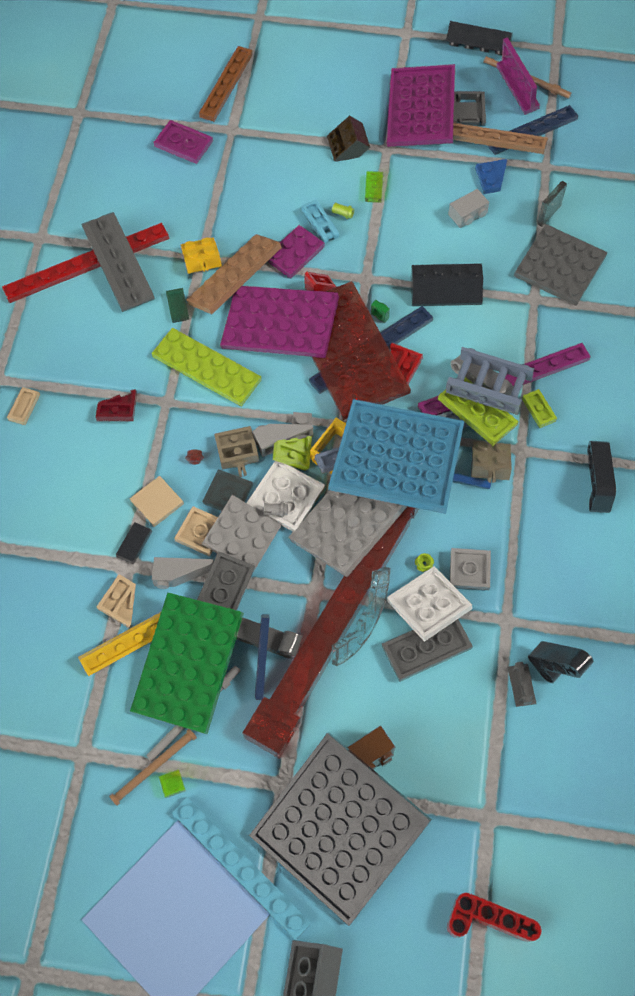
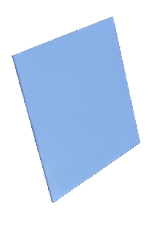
(175, 916)

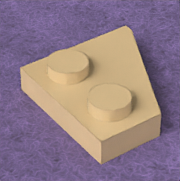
(119, 601)

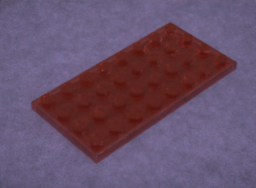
(357, 357)

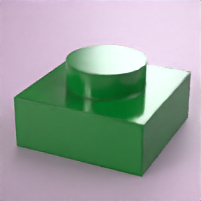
(380, 311)

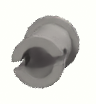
(276, 509)

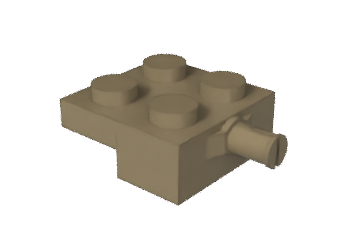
(236, 449)
(491, 461)

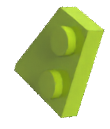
(293, 452)

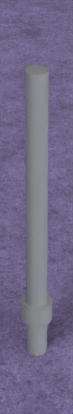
(177, 729)

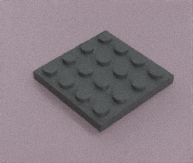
(560, 264)

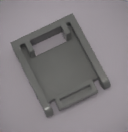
(469, 112)

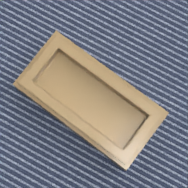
(23, 406)

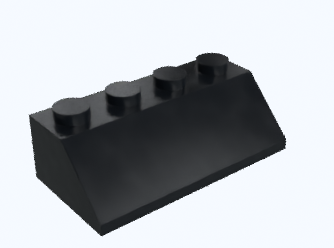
(477, 36)
(447, 284)

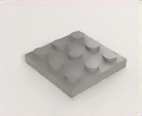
(242, 532)

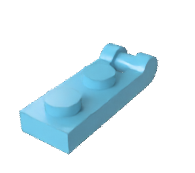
(319, 221)

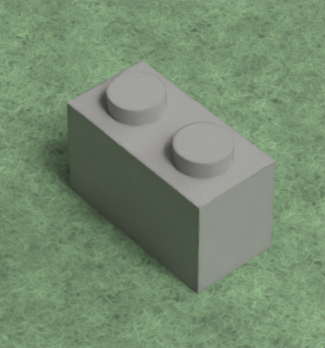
(468, 208)

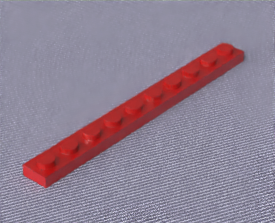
(78, 265)

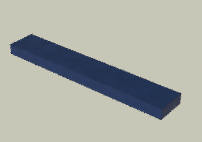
(543, 125)

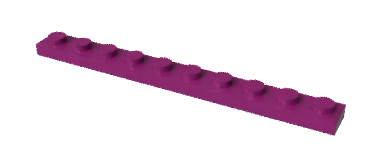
(542, 367)

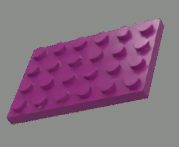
(421, 105)
(280, 321)

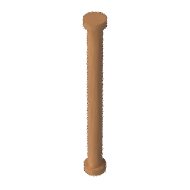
(152, 767)

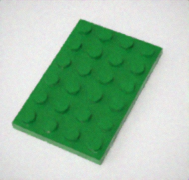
(187, 662)

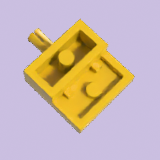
(201, 255)

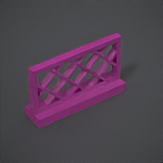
(518, 78)

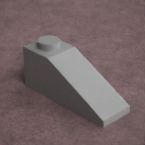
(267, 435)
(176, 571)

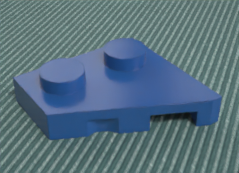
(491, 175)

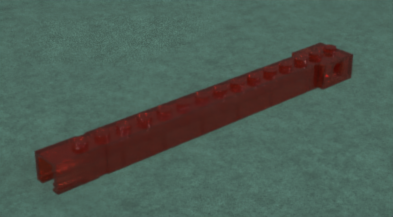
(278, 717)

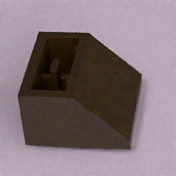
(348, 140)

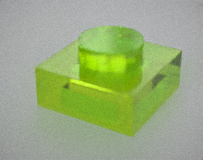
(172, 783)

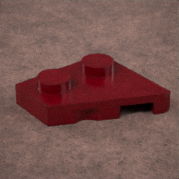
(117, 408)

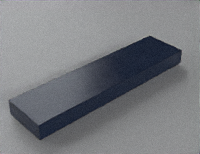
(262, 654)

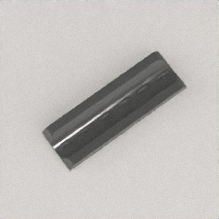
(118, 261)

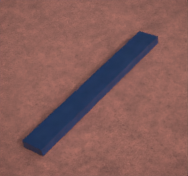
(393, 334)

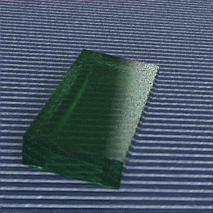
(177, 305)

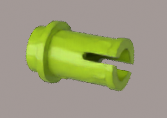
(345, 211)

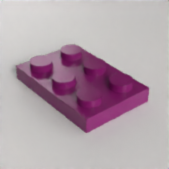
(183, 141)
(296, 251)

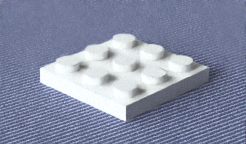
(289, 486)
(429, 603)

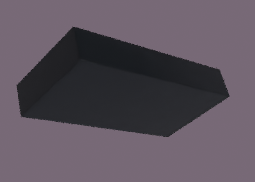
(134, 543)

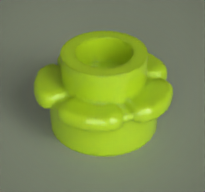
(424, 558)

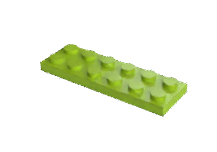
(206, 366)

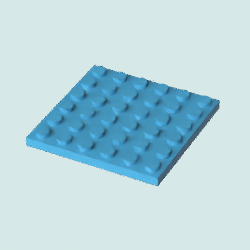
(397, 456)

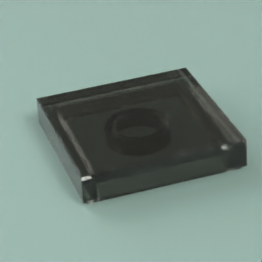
(551, 203)
(223, 487)

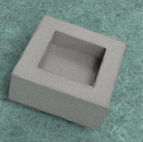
(302, 418)

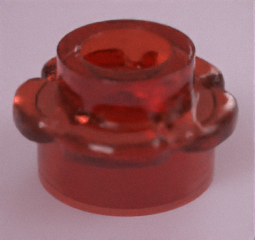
(194, 456)

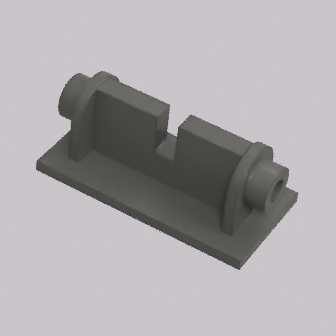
(521, 684)

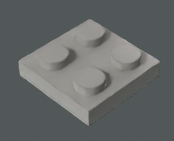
(470, 568)

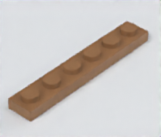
(499, 138)

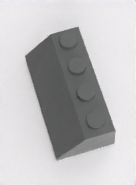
(312, 969)

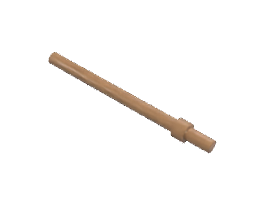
(555, 89)

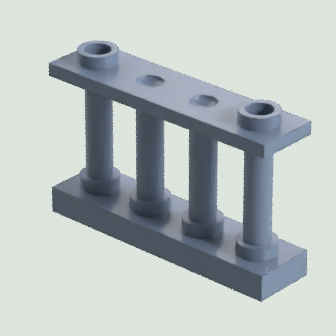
(485, 396)

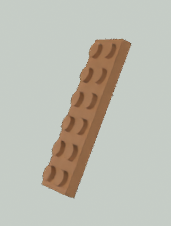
(234, 273)

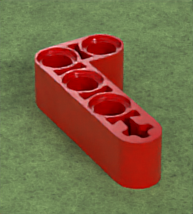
(496, 920)

